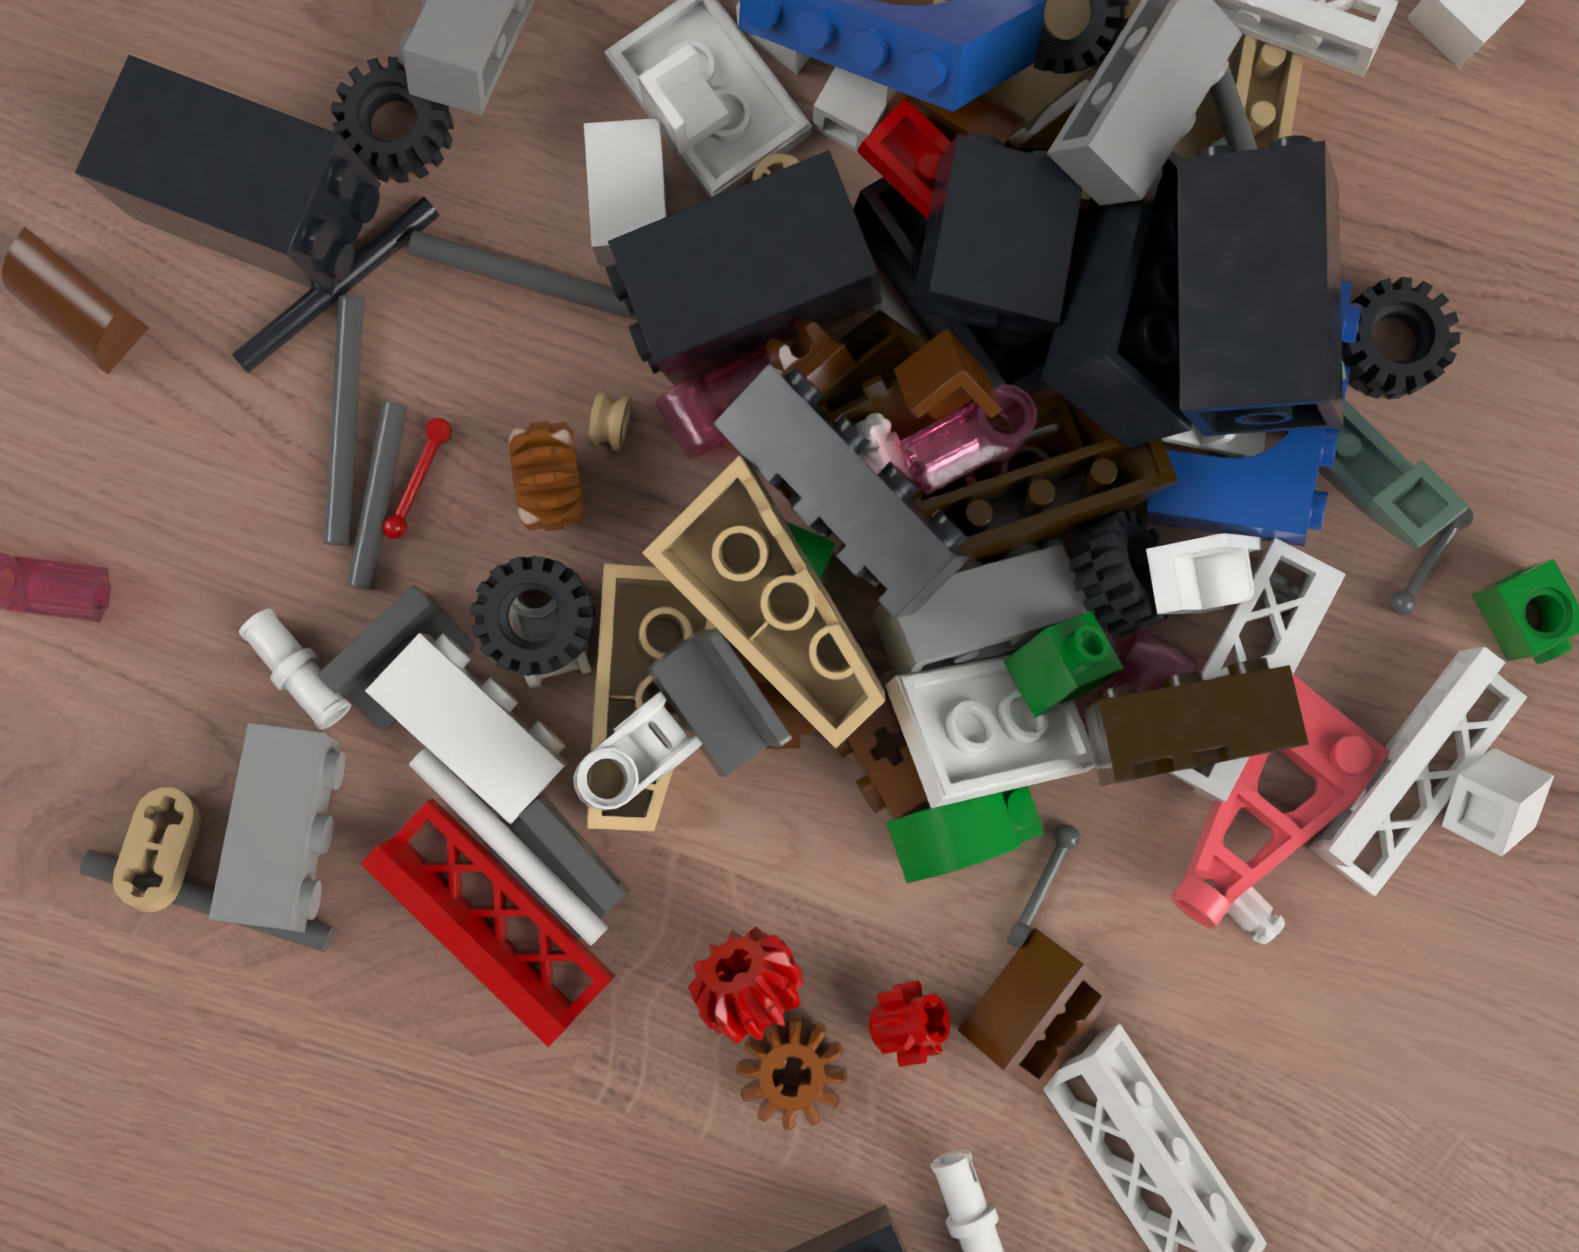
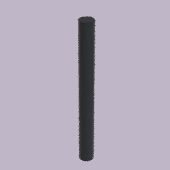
(316, 302)

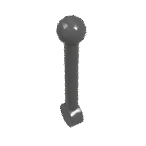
(1404, 601)
(1067, 838)

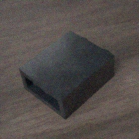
(998, 238)

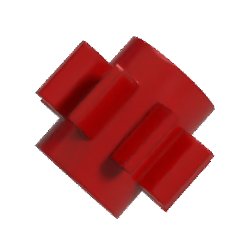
(909, 1023)

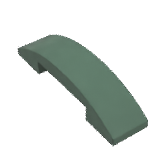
(1386, 487)

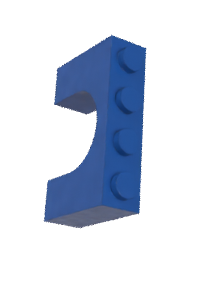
(926, 51)
(1261, 493)

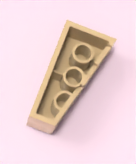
(761, 592)
(637, 624)

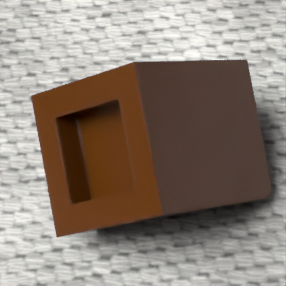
(944, 379)

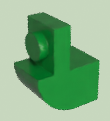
(963, 833)

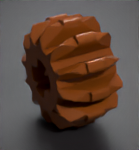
(546, 476)
(809, 1086)

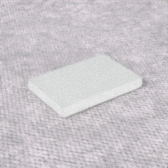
(759, 108)
(978, 734)

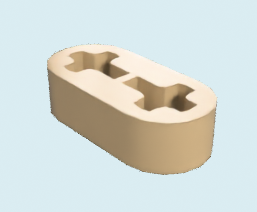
(142, 845)

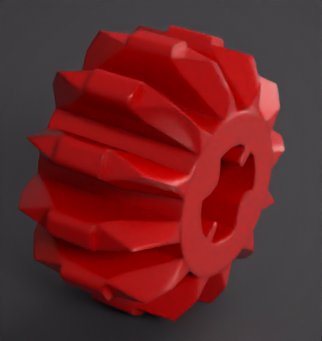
(746, 985)

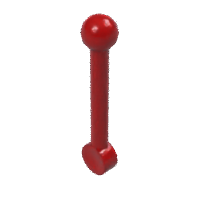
(439, 433)

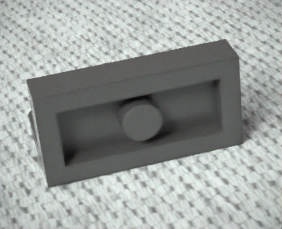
(381, 643)
(717, 700)
(569, 857)

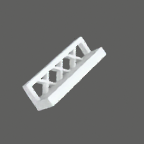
(1316, 28)
(1286, 647)
(1410, 752)
(1165, 1150)

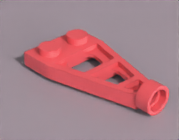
(1340, 762)

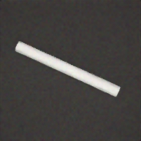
(508, 846)

